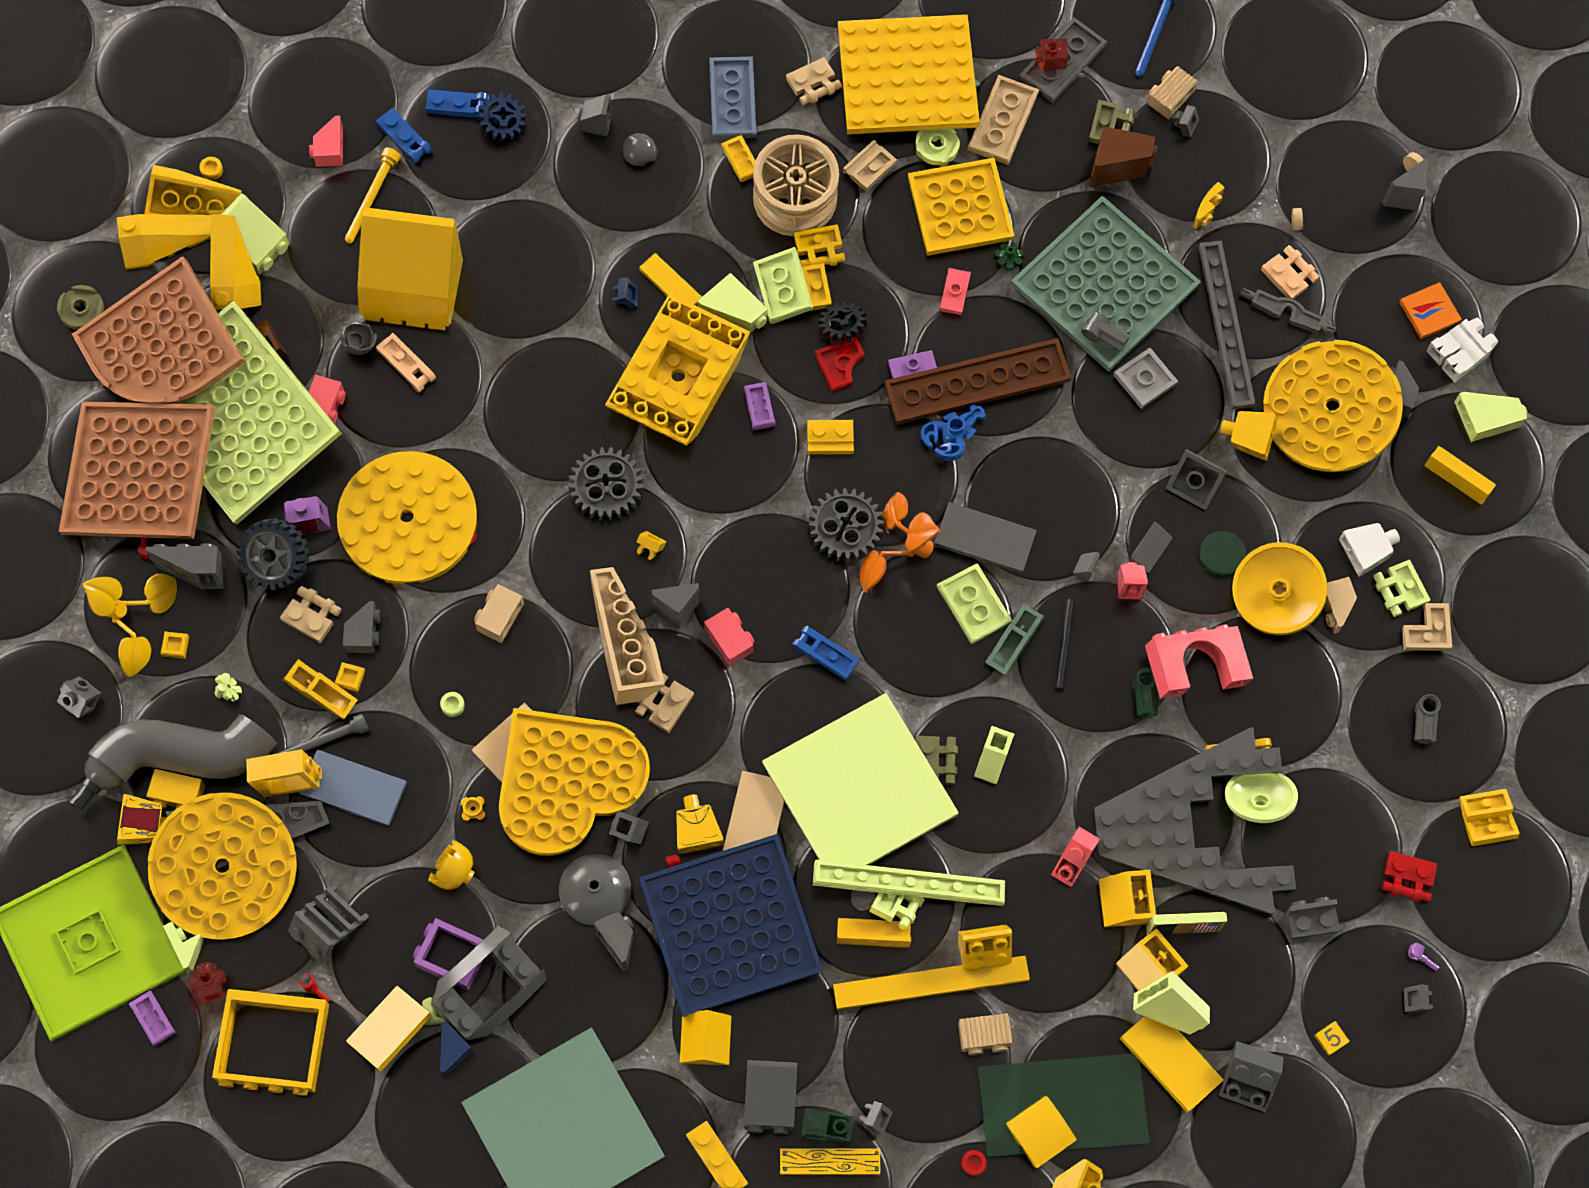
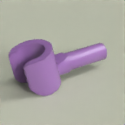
(1416, 953)

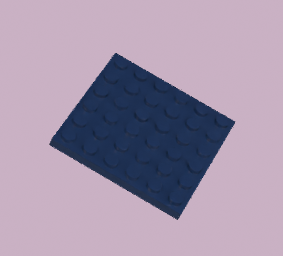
(730, 925)

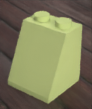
(260, 234)

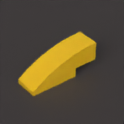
(319, 689)

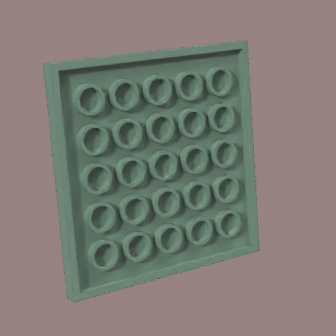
(1109, 269)

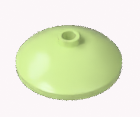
(1261, 797)

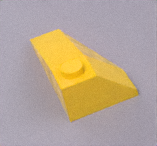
(153, 237)
(231, 266)

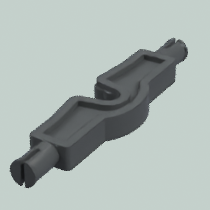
(1299, 316)

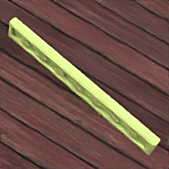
(909, 882)

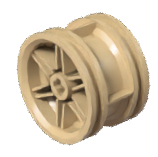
(795, 184)

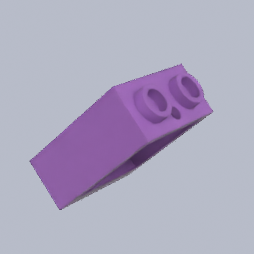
(430, 933)

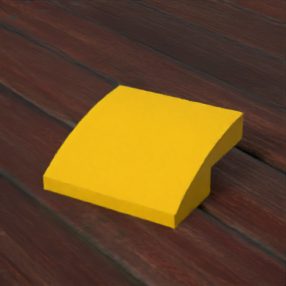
(1489, 817)
(1041, 1131)

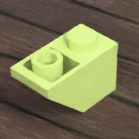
(994, 755)

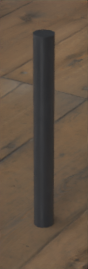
(1065, 644)

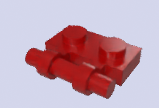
(1410, 870)

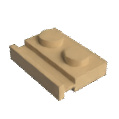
(870, 165)

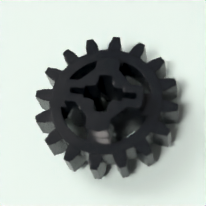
(842, 322)

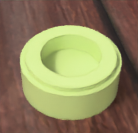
(452, 704)

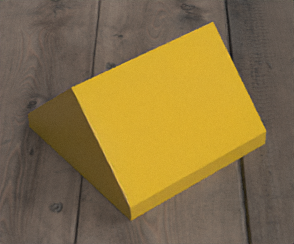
(705, 1038)

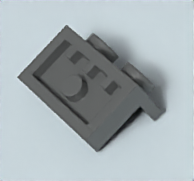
(1312, 918)

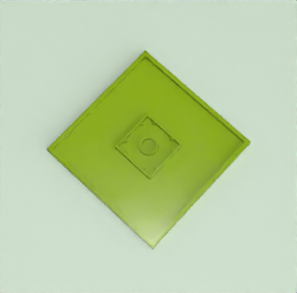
(88, 942)

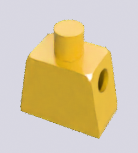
(1251, 432)

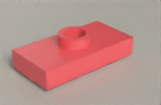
(955, 291)

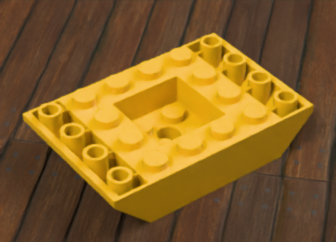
(682, 342)

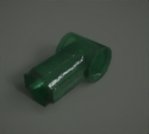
(1145, 694)

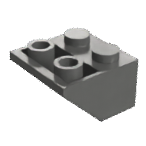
(1251, 1076)

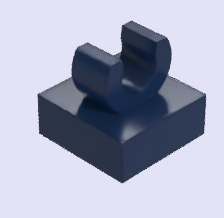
(627, 292)

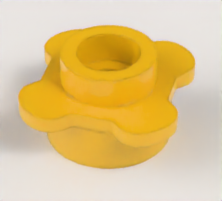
(470, 802)

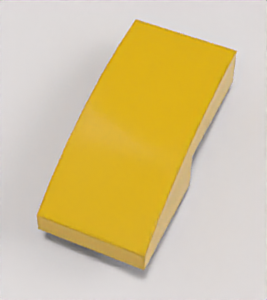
(1208, 205)

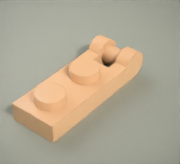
(405, 362)

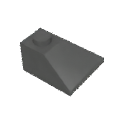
(617, 937)

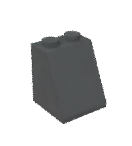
(770, 1096)

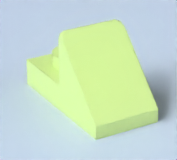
(186, 951)

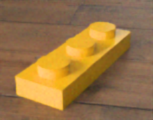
(716, 1157)

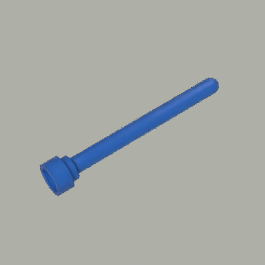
(1153, 37)

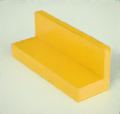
(1460, 475)
(872, 933)

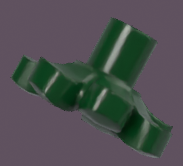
(1009, 255)

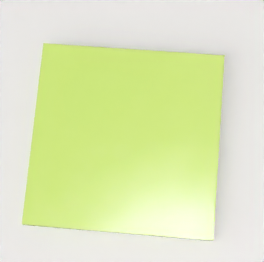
(860, 786)

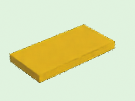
(1172, 1061)

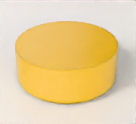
(211, 168)

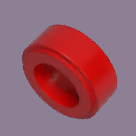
(973, 1163)

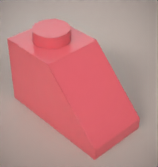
(328, 144)
(1131, 581)

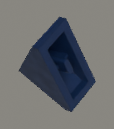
(453, 1049)

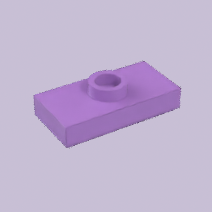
(911, 364)
(759, 406)
(152, 1018)

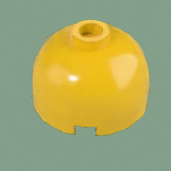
(453, 867)

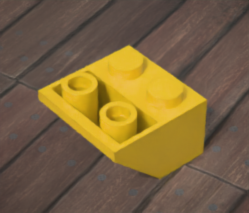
(1127, 898)
(985, 946)
(1151, 961)

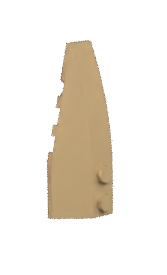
(626, 644)

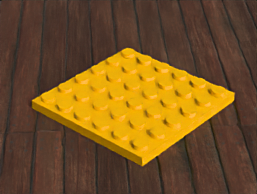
(908, 74)

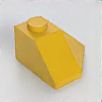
(1080, 1176)

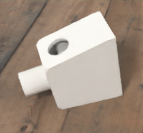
(1368, 546)

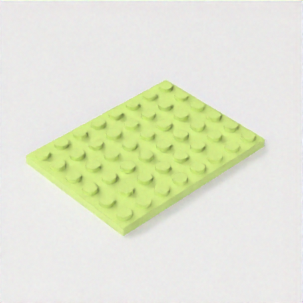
(261, 423)

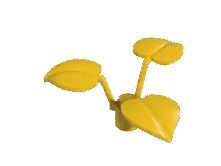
(103, 600)

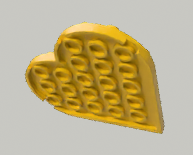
(564, 775)

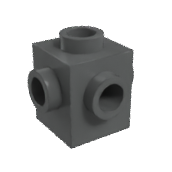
(78, 696)

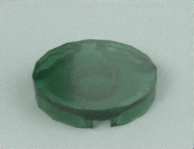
(1222, 553)

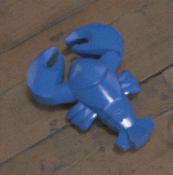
(952, 432)

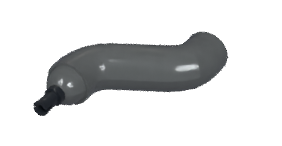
(172, 749)

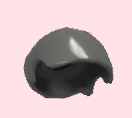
(639, 149)
(358, 338)

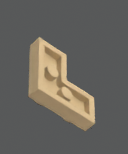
(1432, 635)

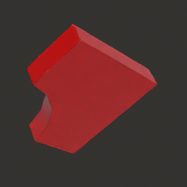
(838, 361)

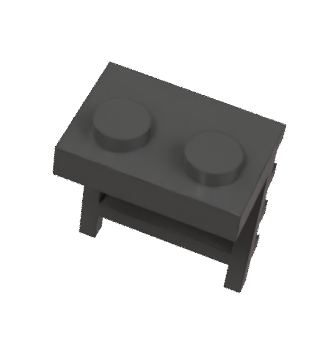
(318, 933)

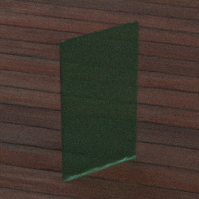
(1094, 1096)

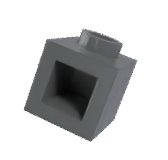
(628, 827)

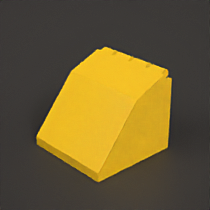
(408, 268)

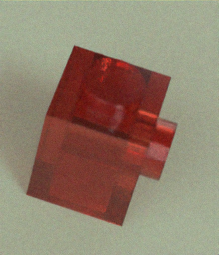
(1052, 54)

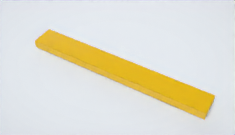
(928, 983)

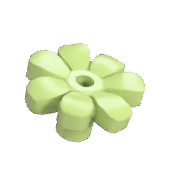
(226, 687)

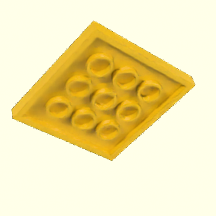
(960, 206)

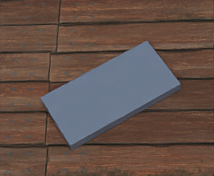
(732, 97)
(356, 788)

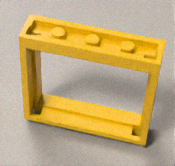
(275, 1001)

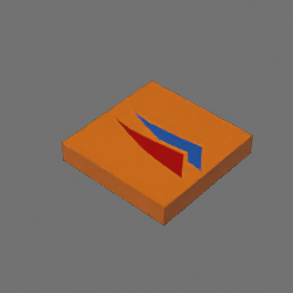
(1430, 310)

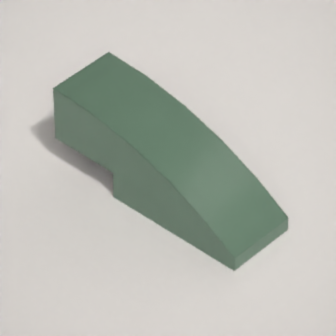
(1014, 639)

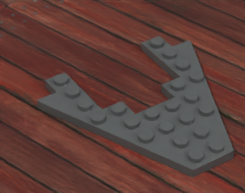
(1154, 826)

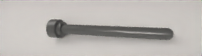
(357, 725)

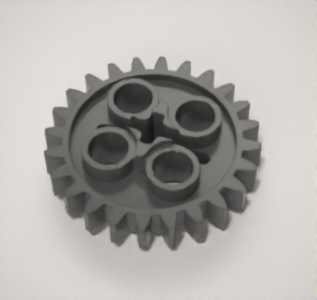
(608, 502)
(828, 516)

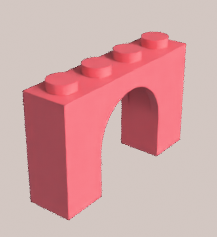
(1221, 644)

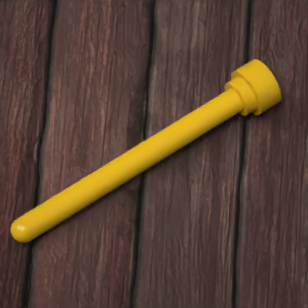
(389, 159)

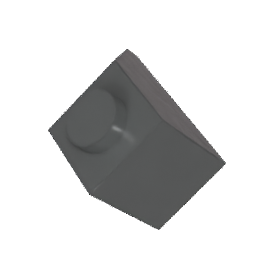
(596, 115)

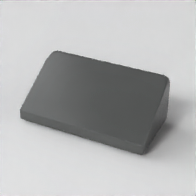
(1151, 547)

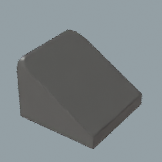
(1086, 565)

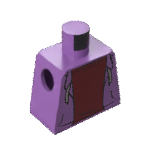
(307, 515)

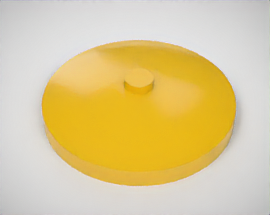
(1279, 588)

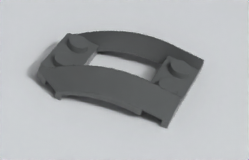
(515, 964)

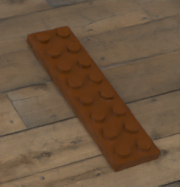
(977, 381)

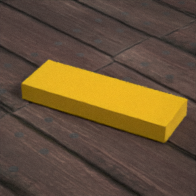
(668, 280)

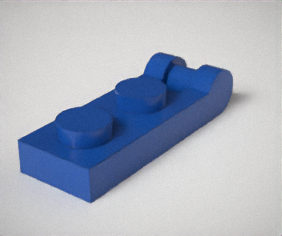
(454, 103)
(403, 135)
(826, 653)

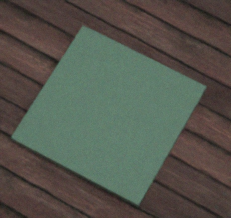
(564, 1121)

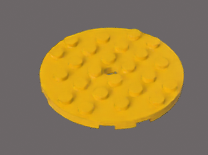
(1338, 438)
(411, 550)
(186, 857)

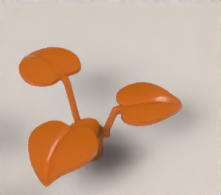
(918, 539)

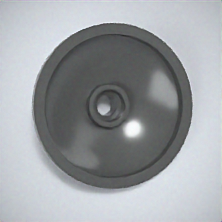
(592, 905)

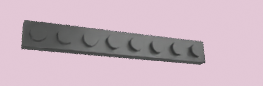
(1226, 325)

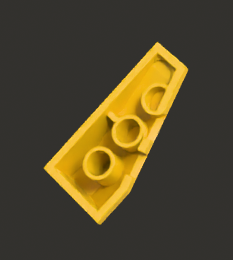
(186, 194)

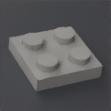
(1145, 378)

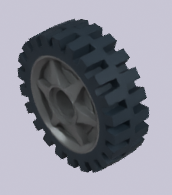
(259, 563)

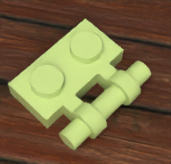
(1406, 583)
(889, 905)

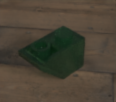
(827, 1126)

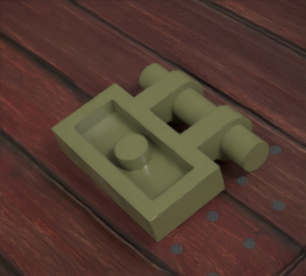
(1107, 116)
(931, 750)

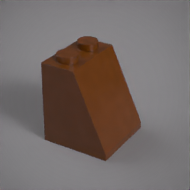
(1122, 156)

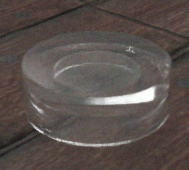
(862, 899)

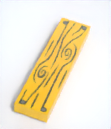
(829, 1161)

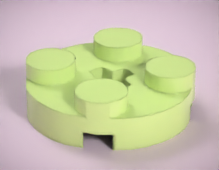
(937, 155)

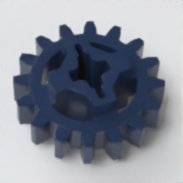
(492, 116)

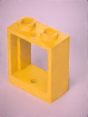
(283, 773)

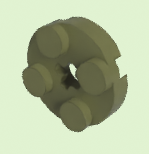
(72, 299)

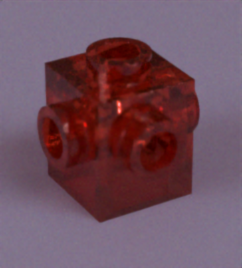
(214, 987)

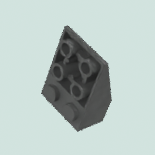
(197, 565)

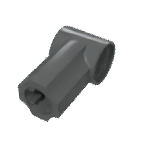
(1099, 329)
(1426, 721)

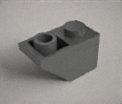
(1408, 387)
(360, 630)

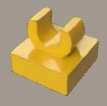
(650, 542)

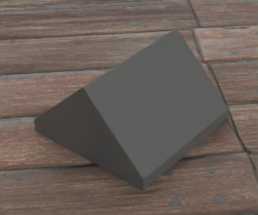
(1408, 188)
(1196, 479)
(676, 602)

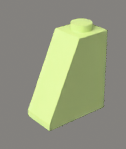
(735, 304)
(1489, 414)
(1172, 1004)

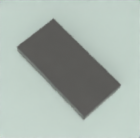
(1082, 49)
(985, 537)

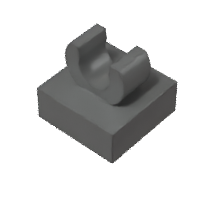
(1186, 120)
(1417, 998)
(877, 1118)

